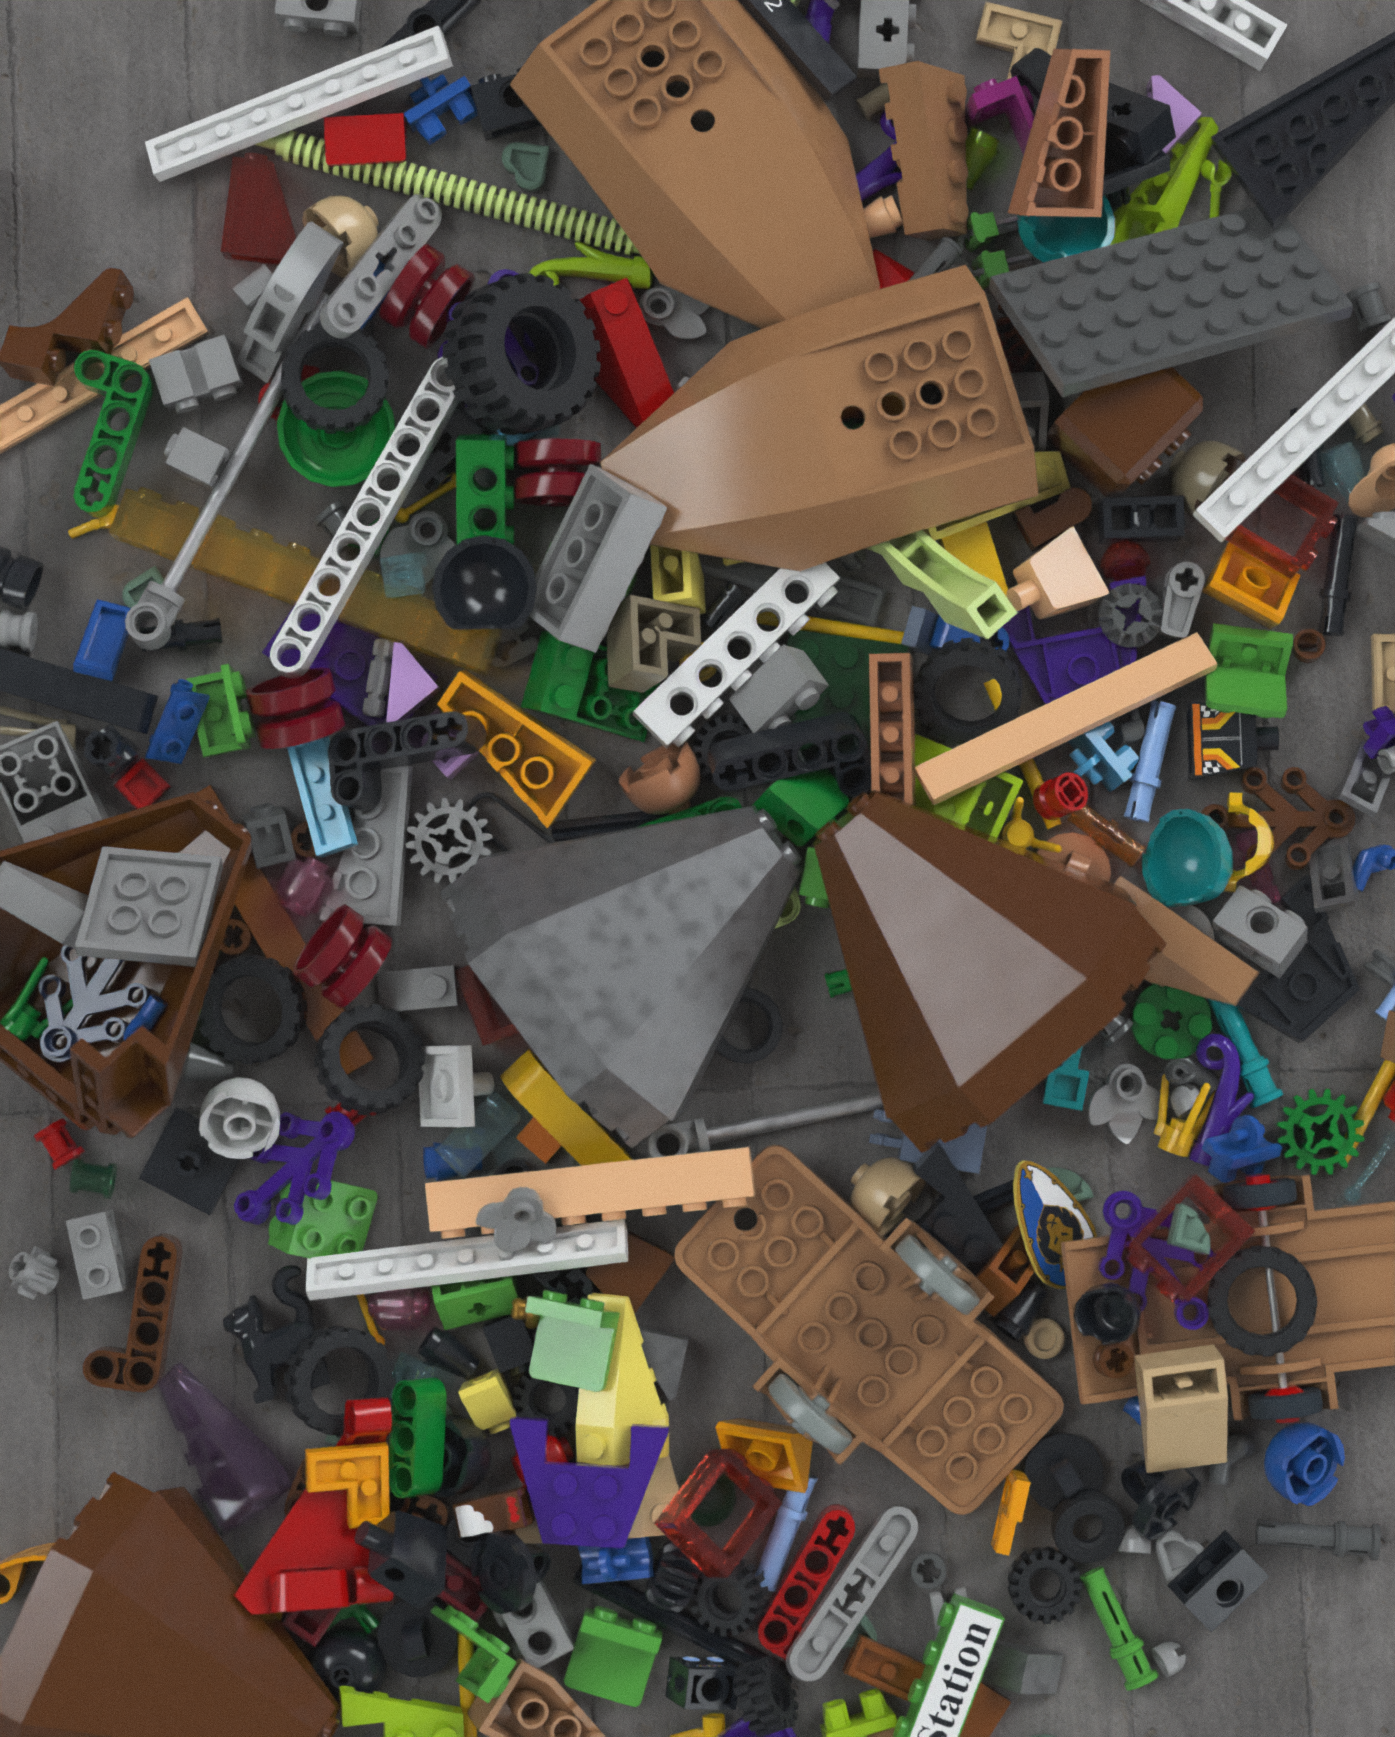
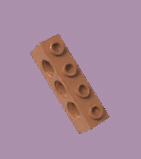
(892, 725)

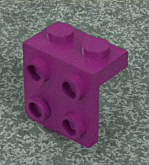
(999, 98)

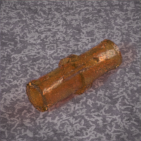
(1127, 850)

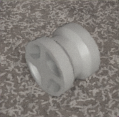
(18, 630)

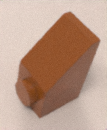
(1006, 1271)

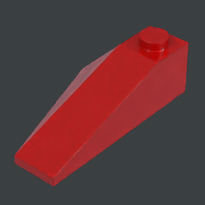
(628, 357)

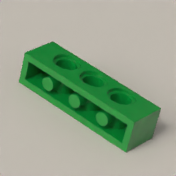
(479, 452)

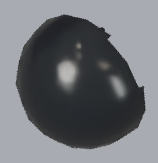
(484, 585)

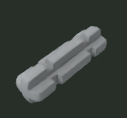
(378, 678)

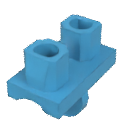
(1098, 759)

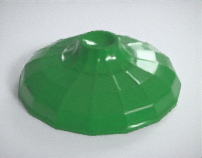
(337, 457)

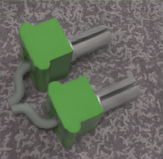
(982, 231)

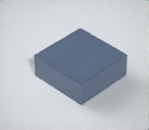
(919, 630)

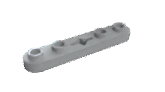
(360, 289)
(830, 1627)

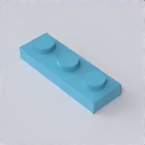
(327, 820)

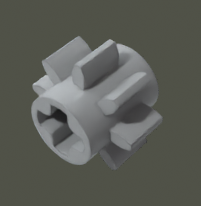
(33, 1273)

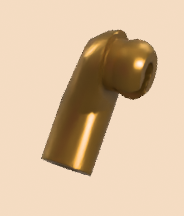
(518, 1313)

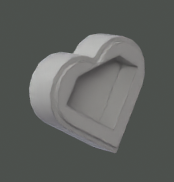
(1175, 1553)

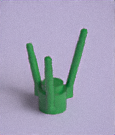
(22, 1016)

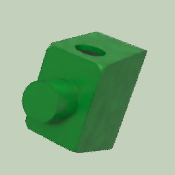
(803, 804)

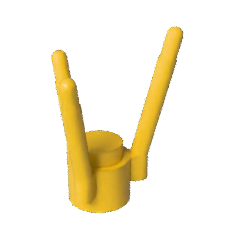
(1021, 832)
(1180, 1134)

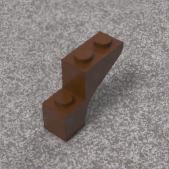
(86, 324)

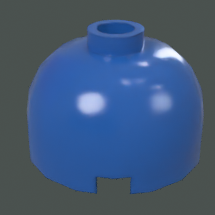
(1303, 1462)

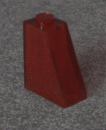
(257, 213)

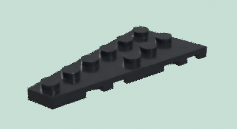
(1303, 134)

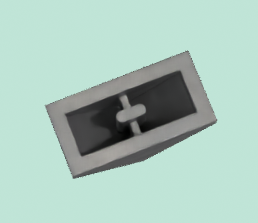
(666, 1356)
(1023, 1668)

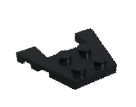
(1314, 982)
(955, 1216)

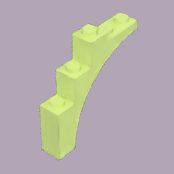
(952, 587)

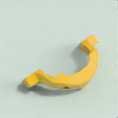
(1265, 840)

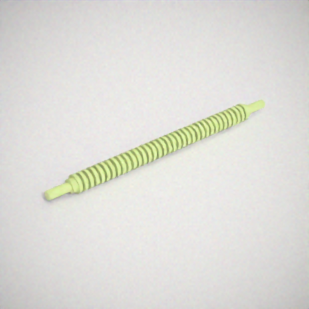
(289, 146)

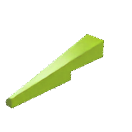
(1162, 199)

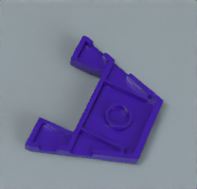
(1070, 659)
(586, 1501)

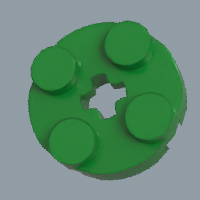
(1166, 1042)

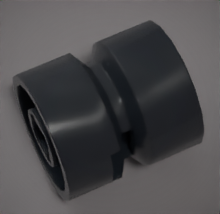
(19, 579)

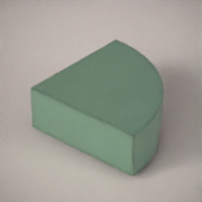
(1073, 1182)
(1188, 1231)

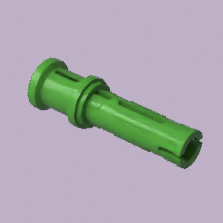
(1125, 1645)

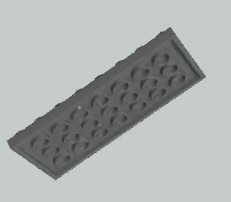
(1168, 299)

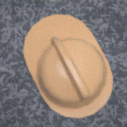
(1377, 489)

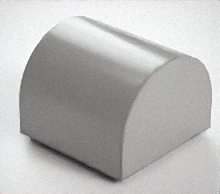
(252, 286)

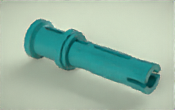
(1252, 1065)

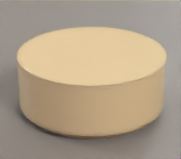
(1045, 1338)

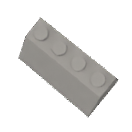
(594, 558)

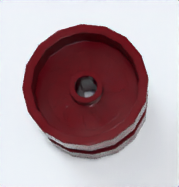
(425, 295)
(554, 468)
(295, 709)
(342, 956)

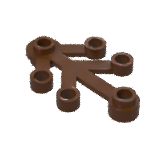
(1288, 819)

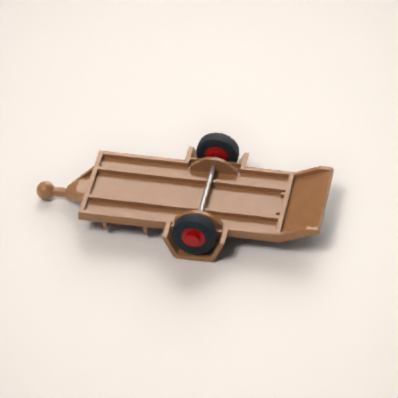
(1354, 1280)

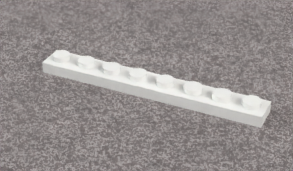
(298, 103)
(1300, 436)
(463, 1261)

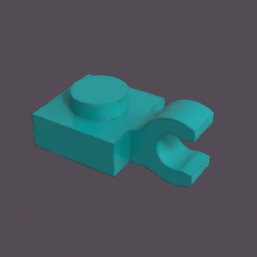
(1067, 1084)

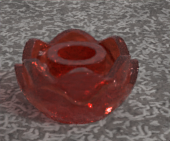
(1124, 561)

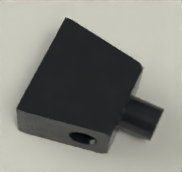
(406, 1555)

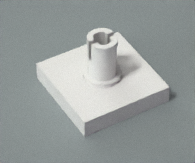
(450, 1086)

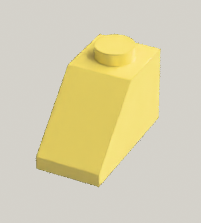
(677, 577)
(488, 1401)

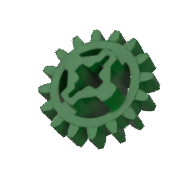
(1304, 1121)

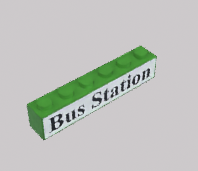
(952, 1669)

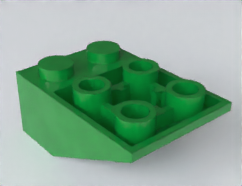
(575, 688)

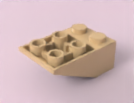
(1182, 1407)

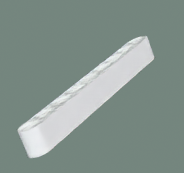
(366, 537)

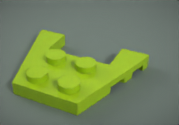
(400, 1716)

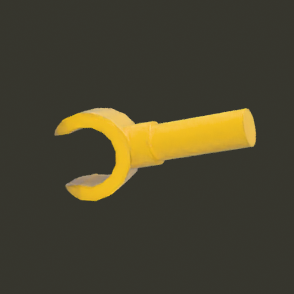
(104, 522)
(712, 1726)

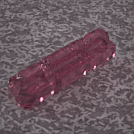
(1261, 878)

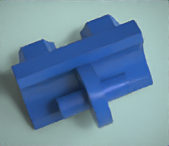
(425, 114)
(1240, 1149)
(617, 1564)

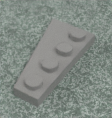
(373, 871)

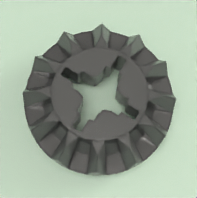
(1112, 620)

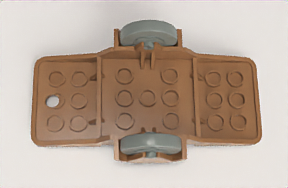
(870, 1334)

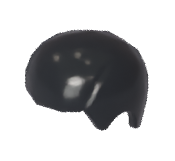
(1107, 1313)

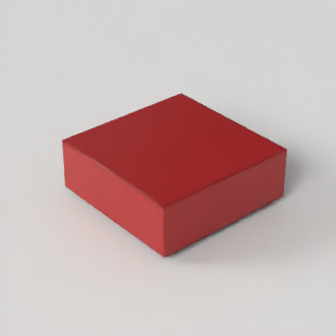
(142, 785)

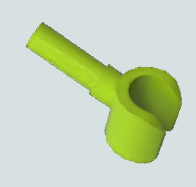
(1216, 181)

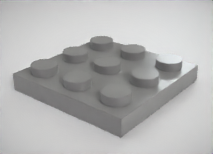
(149, 906)

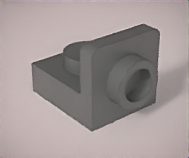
(269, 835)

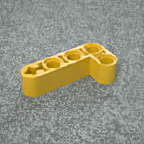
(559, 1115)

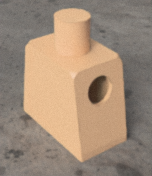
(1057, 578)

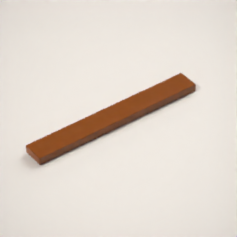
(282, 941)

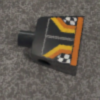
(1224, 741)

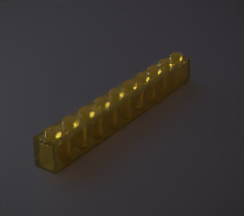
(284, 572)

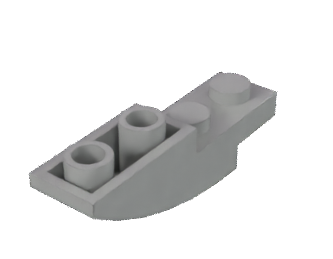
(286, 300)

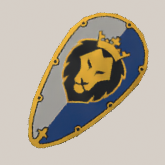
(1046, 1218)

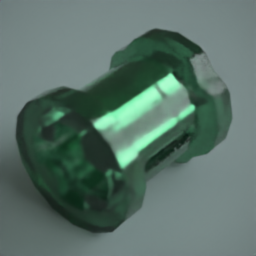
(93, 1178)

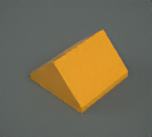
(1250, 586)
(770, 1450)

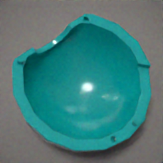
(1063, 236)
(1187, 859)

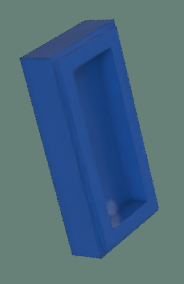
(103, 641)

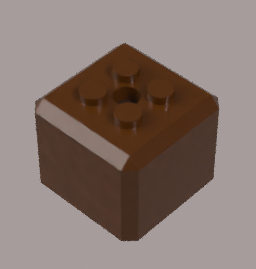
(1125, 426)

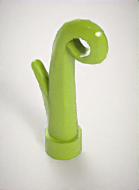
(597, 266)

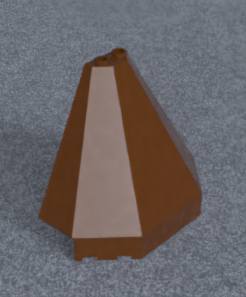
(970, 960)
(136, 1079)
(145, 1636)

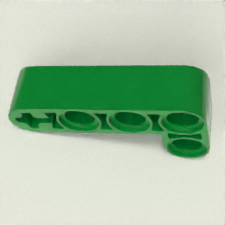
(104, 437)

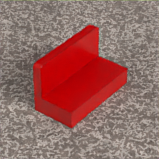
(365, 139)

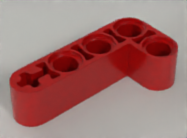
(810, 1579)

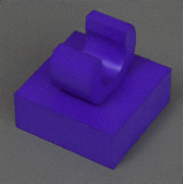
(1380, 731)

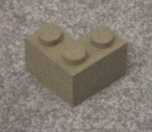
(645, 637)

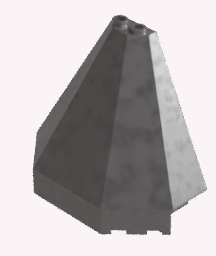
(627, 952)

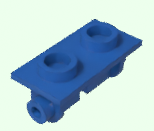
(177, 723)

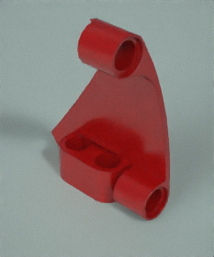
(314, 1551)

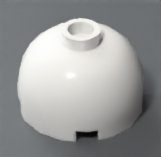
(239, 1118)

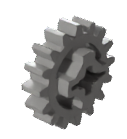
(454, 822)

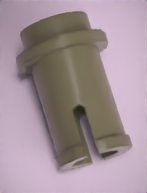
(873, 102)
(1365, 425)

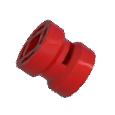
(1060, 796)

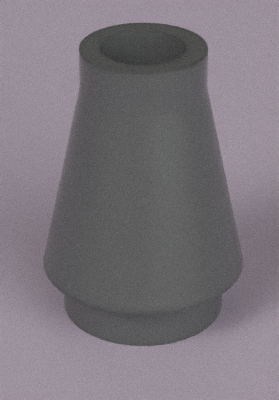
(205, 1065)

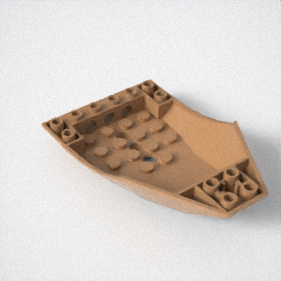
(736, 216)
(772, 476)

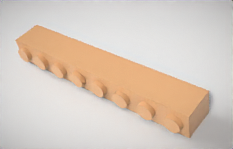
(601, 1189)

